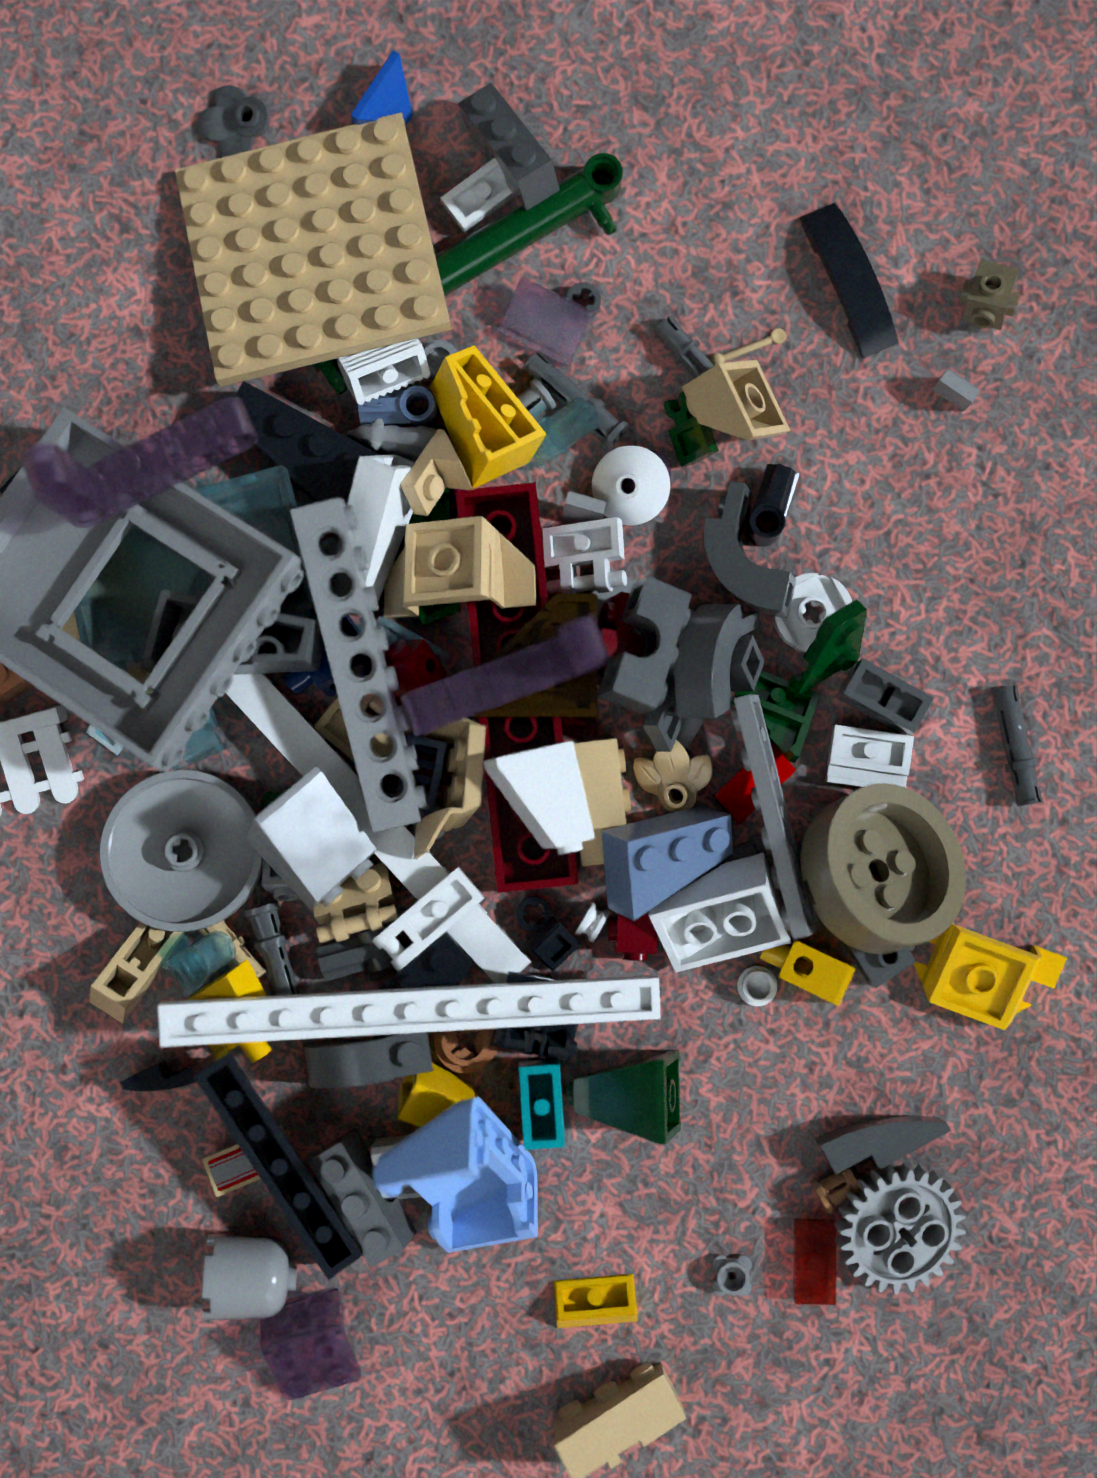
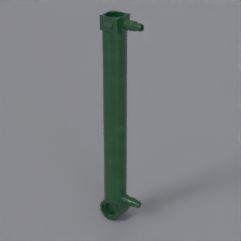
(518, 231)

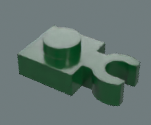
(690, 439)

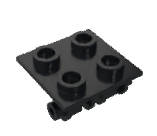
(541, 1040)

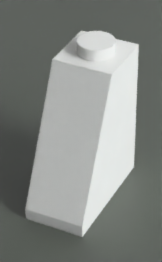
(546, 794)

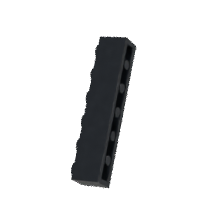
(276, 1161)

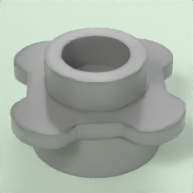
(737, 1286)

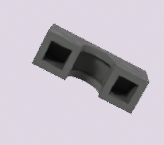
(503, 135)
(659, 615)
(374, 1223)

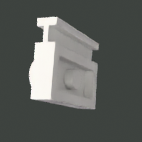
(868, 757)

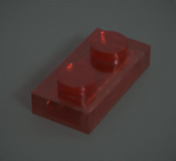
(814, 1261)

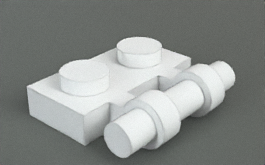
(584, 544)

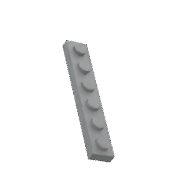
(777, 832)

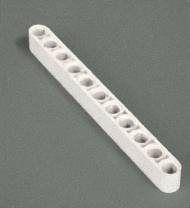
(395, 846)

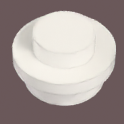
(757, 985)

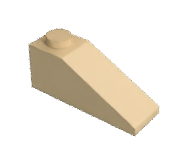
(132, 970)

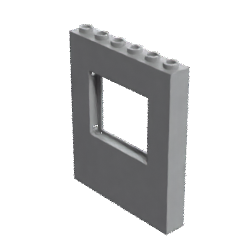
(53, 564)

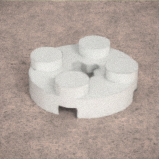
(817, 591)

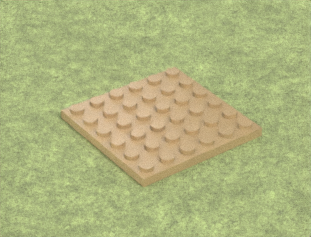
(311, 250)

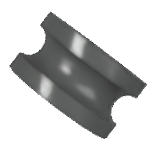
(584, 287)

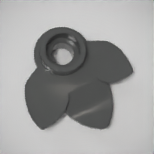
(227, 122)

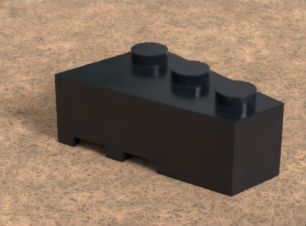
(437, 966)

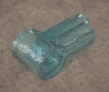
(565, 429)

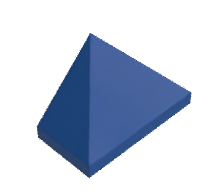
(385, 94)

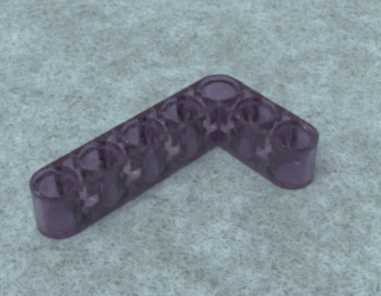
(141, 470)
(571, 654)

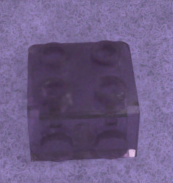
(309, 1346)

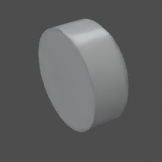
(435, 354)

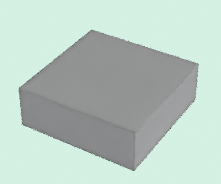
(956, 389)
(582, 508)

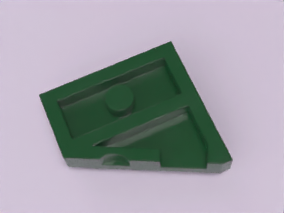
(784, 712)

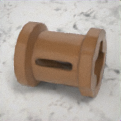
(823, 1187)

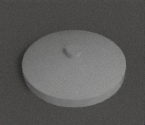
(180, 851)

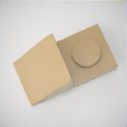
(433, 473)

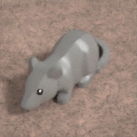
(393, 439)

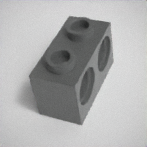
(884, 697)

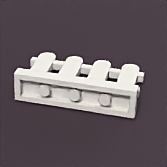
(54, 755)

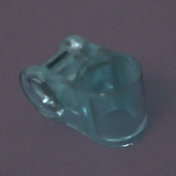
(201, 961)

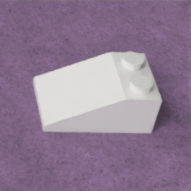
(722, 915)

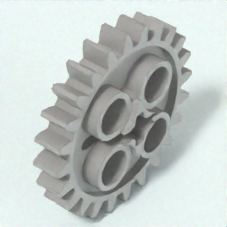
(900, 1228)

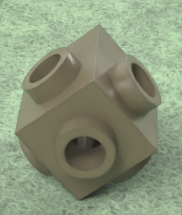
(990, 295)

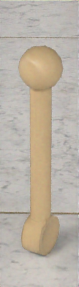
(777, 336)

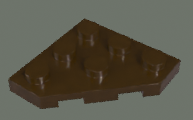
(566, 700)

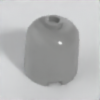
(246, 1277)

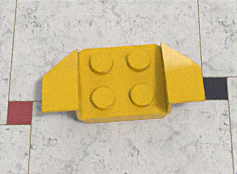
(984, 975)

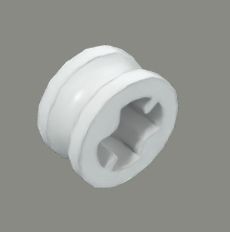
(592, 922)

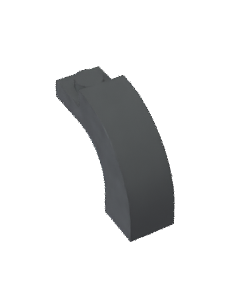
(755, 586)
(705, 659)
(663, 723)
(367, 1060)

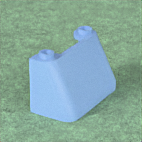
(470, 1175)

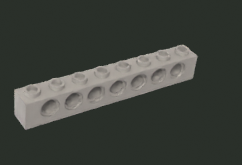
(311, 527)

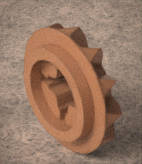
(464, 1060)

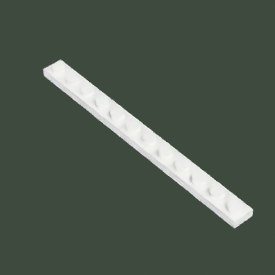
(408, 1010)

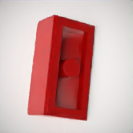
(736, 792)

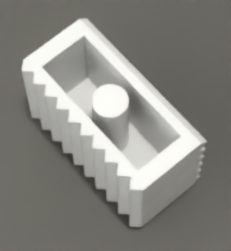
(383, 369)

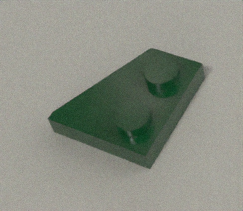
(834, 647)

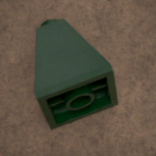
(633, 1096)

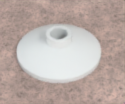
(650, 480)

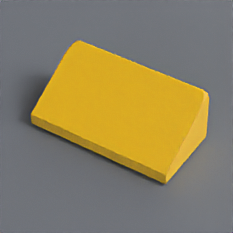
(595, 1301)

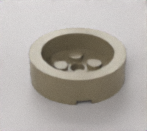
(915, 860)

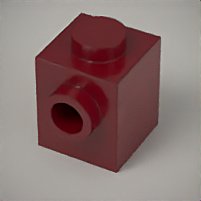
(414, 665)
(632, 937)

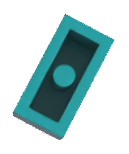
(541, 1104)

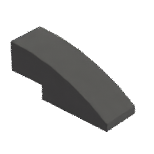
(880, 1139)

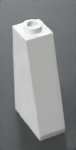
(380, 516)

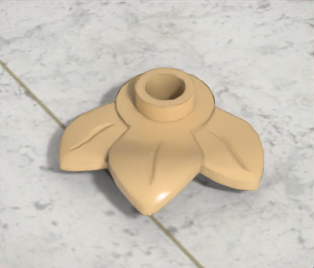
(674, 771)

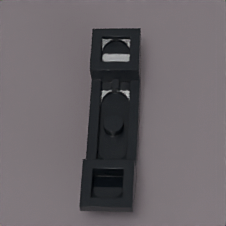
(851, 278)

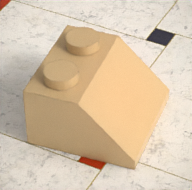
(736, 401)

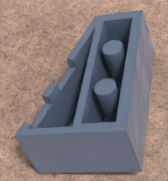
(661, 856)

